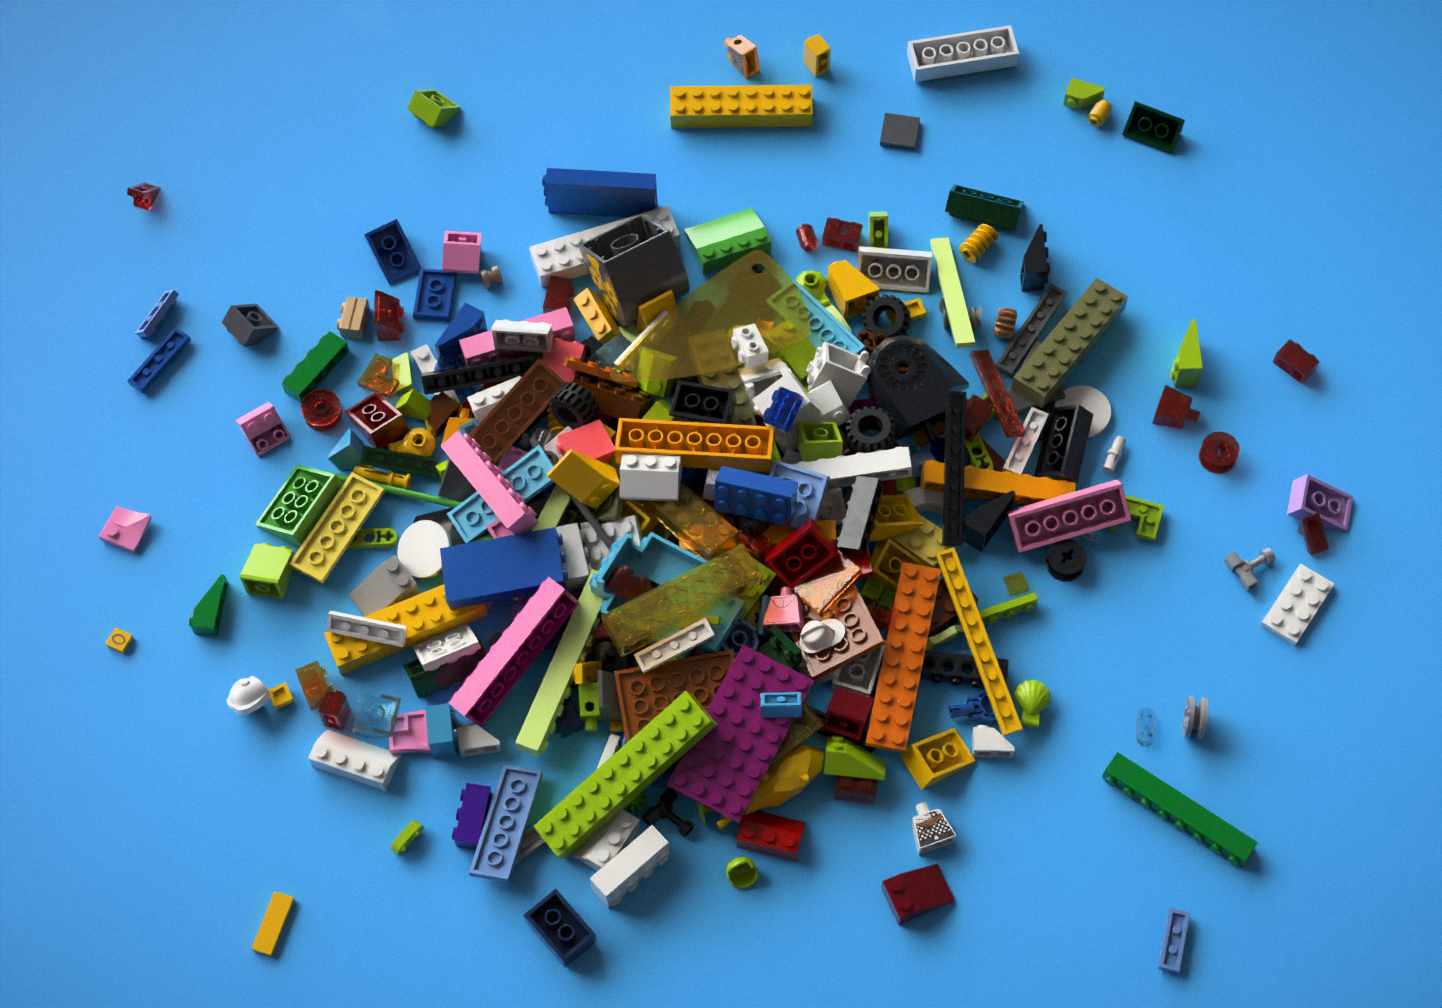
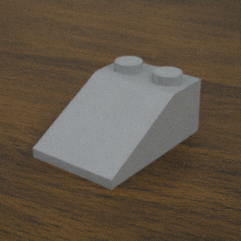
(384, 587)

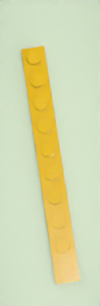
(978, 642)

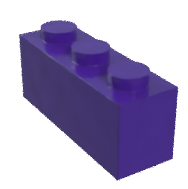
(471, 815)

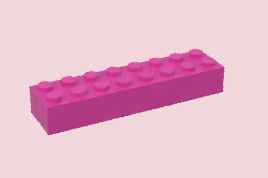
(514, 652)

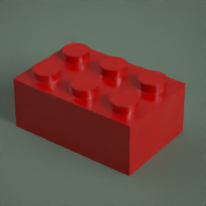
(801, 553)

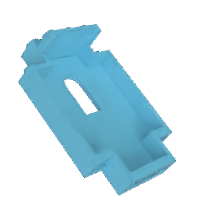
(660, 562)

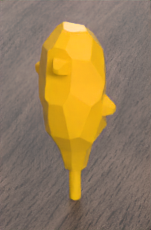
(785, 779)

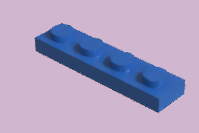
(159, 360)

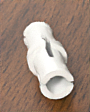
(1114, 454)

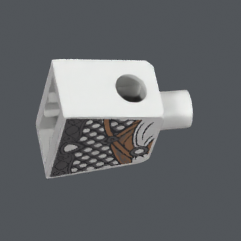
(931, 829)

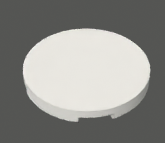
(1092, 401)
(421, 547)

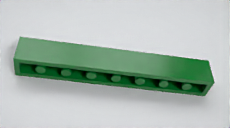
(1179, 810)

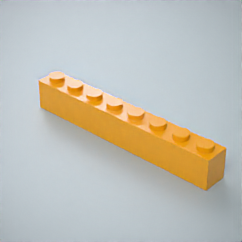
(993, 484)

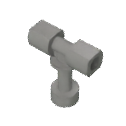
(1245, 568)

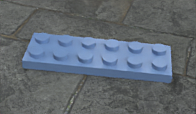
(506, 823)

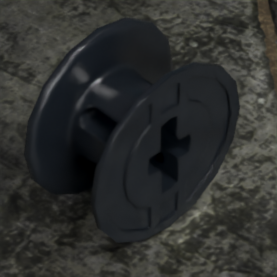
(1060, 552)
(604, 653)

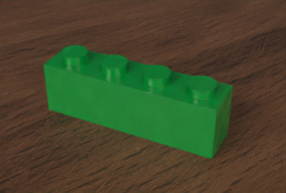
(315, 366)

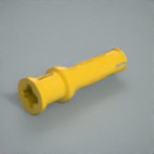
(390, 478)

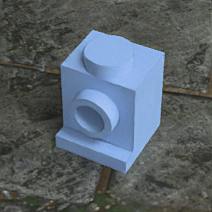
(917, 460)

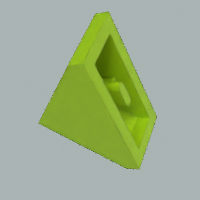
(414, 405)

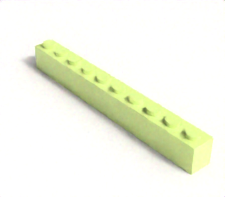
(560, 673)

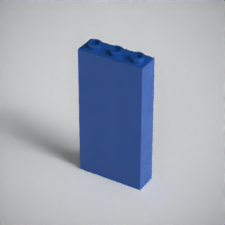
(599, 192)
(502, 567)

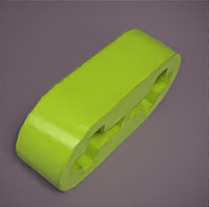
(406, 837)

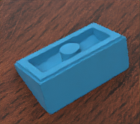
(761, 631)
(781, 705)

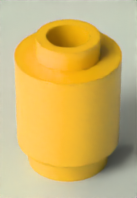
(1099, 113)

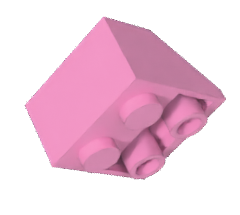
(462, 252)
(263, 429)

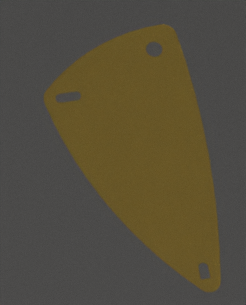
(699, 329)

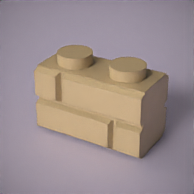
(354, 317)

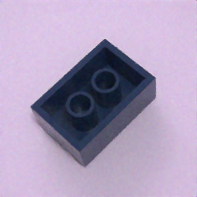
(560, 928)

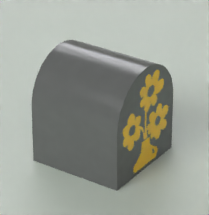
(634, 266)

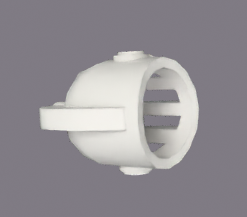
(248, 696)

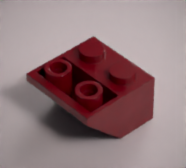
(848, 713)

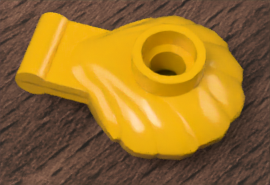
(416, 442)

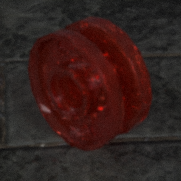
(319, 400)

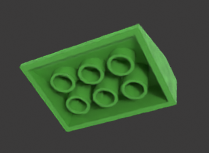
(727, 239)
(299, 504)

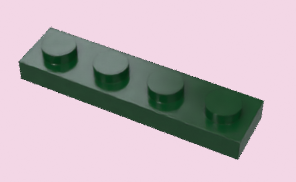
(399, 461)

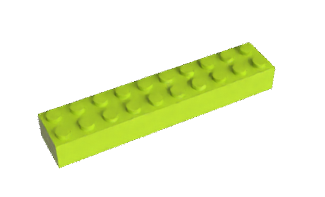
(625, 775)

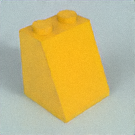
(850, 289)

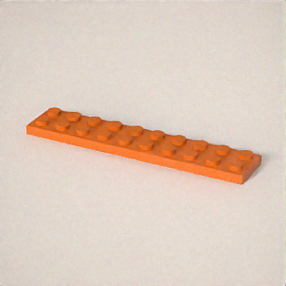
(903, 658)

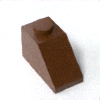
(441, 409)

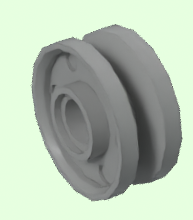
(1195, 717)

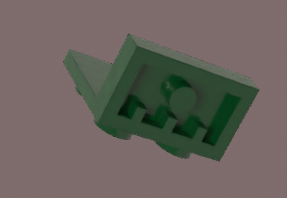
(781, 649)

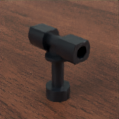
(664, 809)

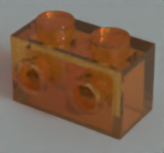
(313, 683)

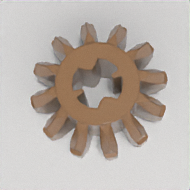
(1005, 322)

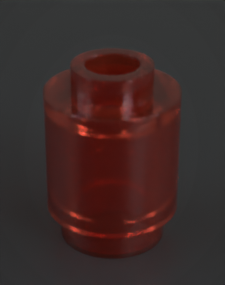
(806, 237)

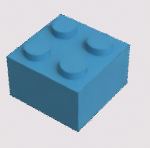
(442, 730)

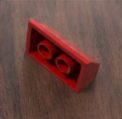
(771, 835)

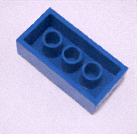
(755, 496)

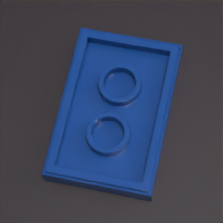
(434, 295)

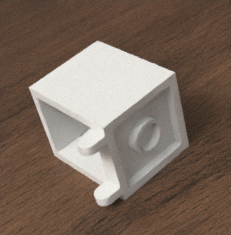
(840, 366)
(760, 378)
(791, 383)

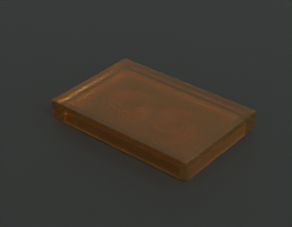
(828, 582)

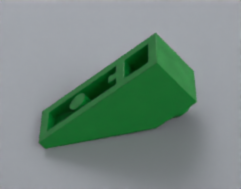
(209, 610)

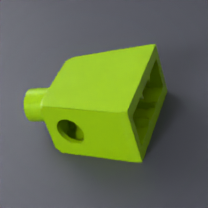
(589, 699)

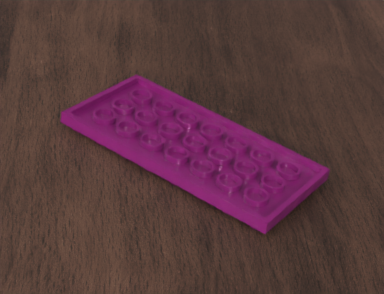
(736, 754)

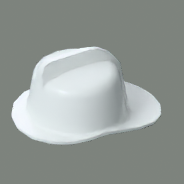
(821, 635)

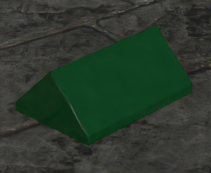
(1154, 127)

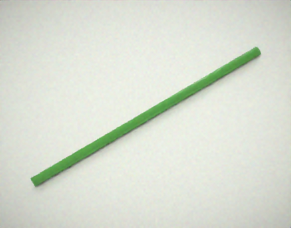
(409, 493)

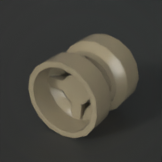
(489, 277)

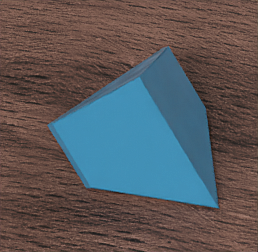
(347, 452)

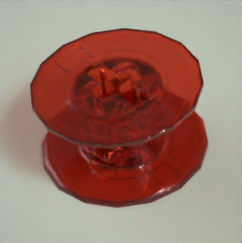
(1228, 449)
(882, 617)

